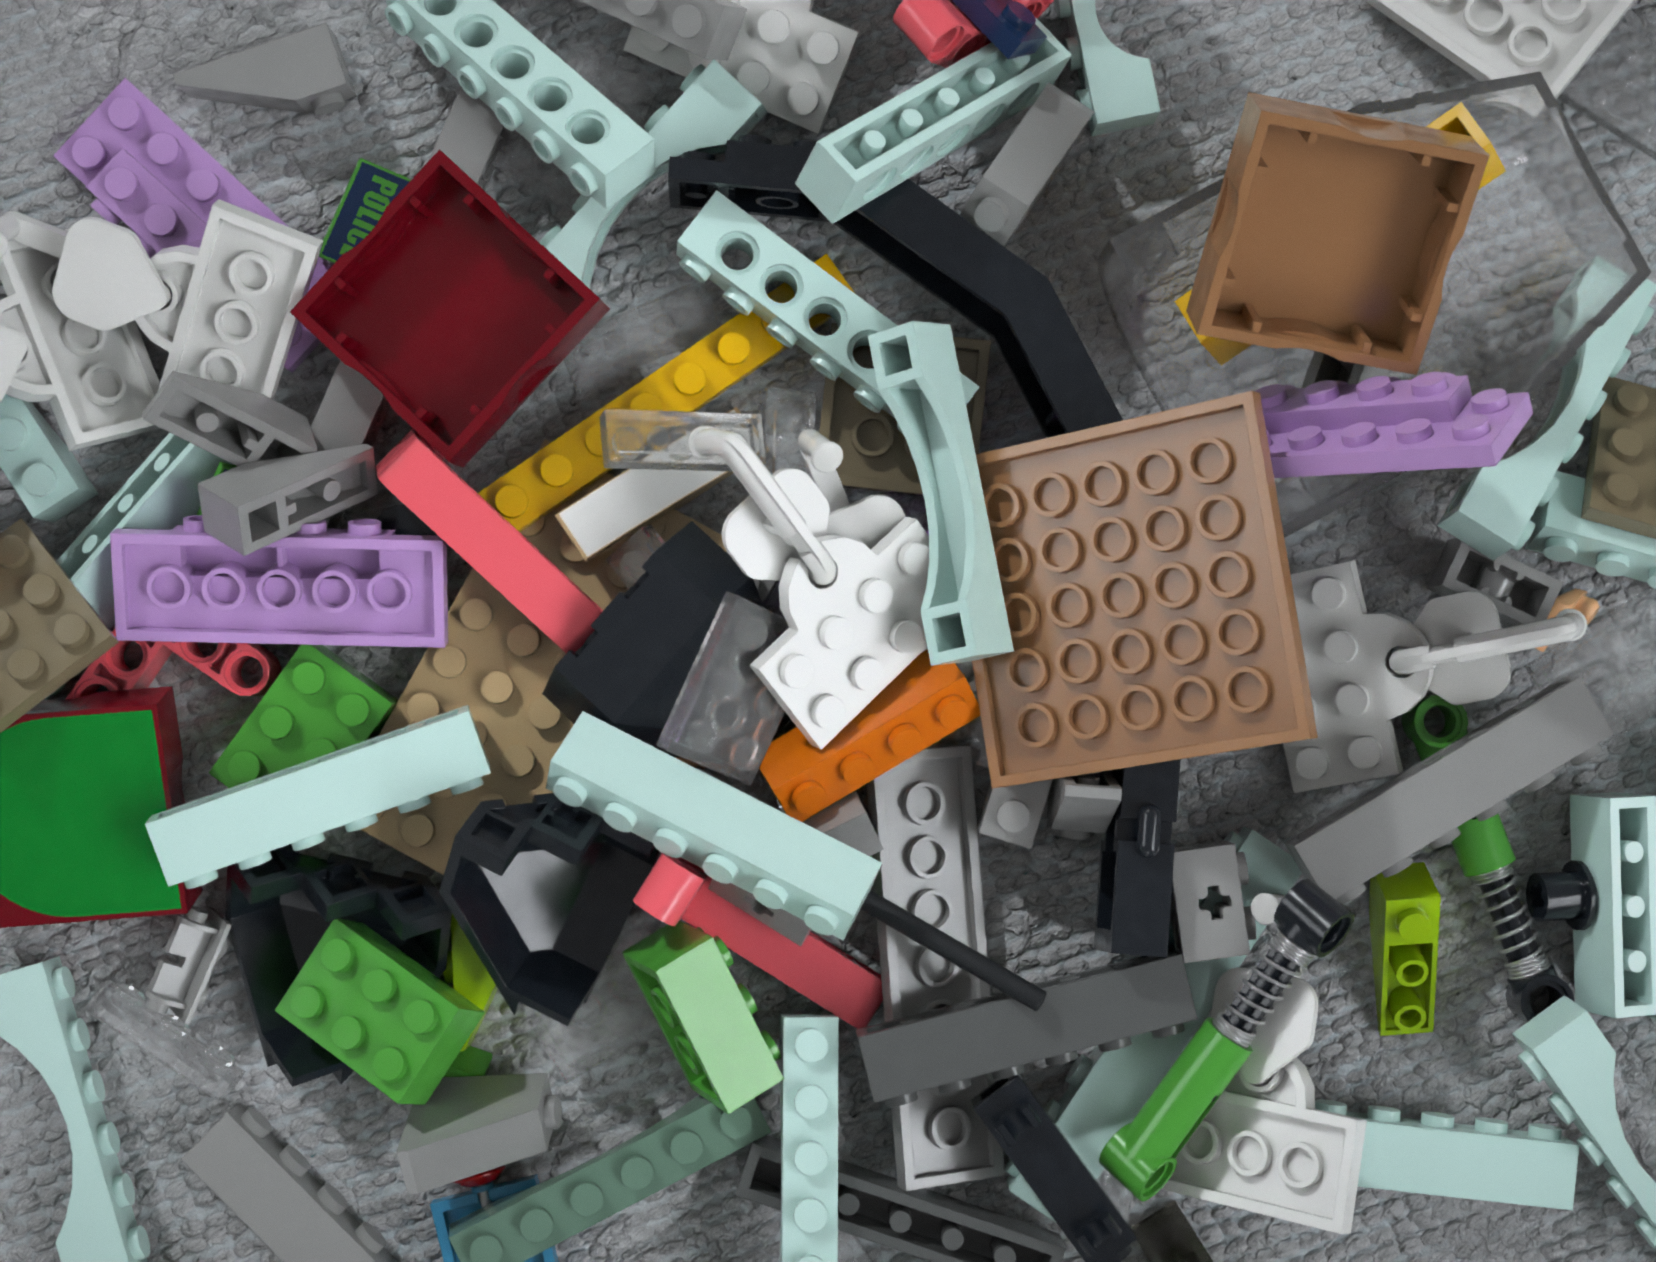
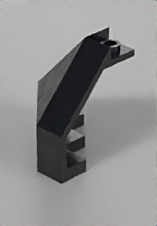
(650, 638)
(544, 897)
(283, 913)

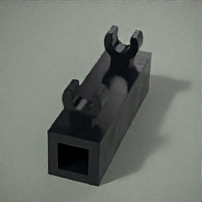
(1054, 1170)

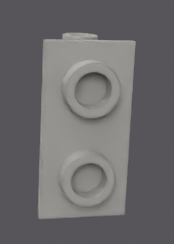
(183, 987)

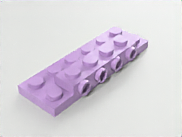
(160, 182)
(1389, 425)
(300, 590)

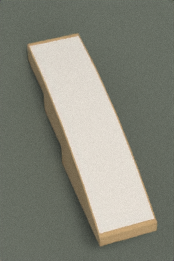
(631, 503)

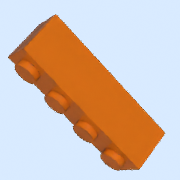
(897, 724)

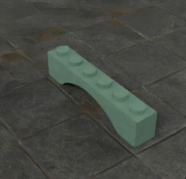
(573, 1201)

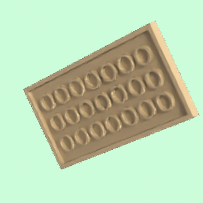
(500, 670)

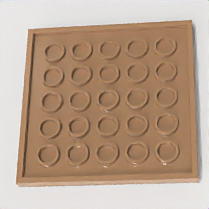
(1141, 597)

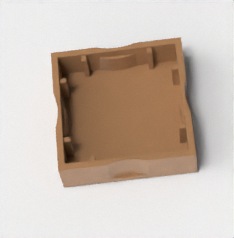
(1334, 233)

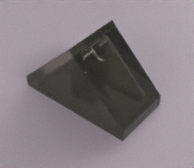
(1169, 1237)

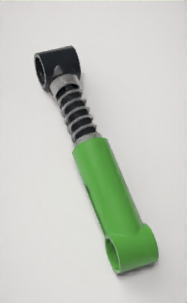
(1487, 856)
(1146, 1149)

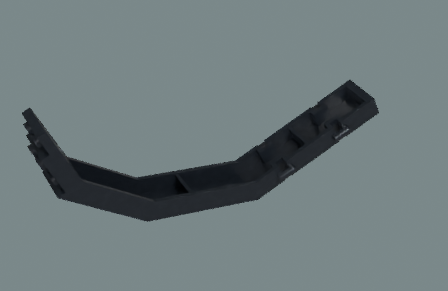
(1064, 395)

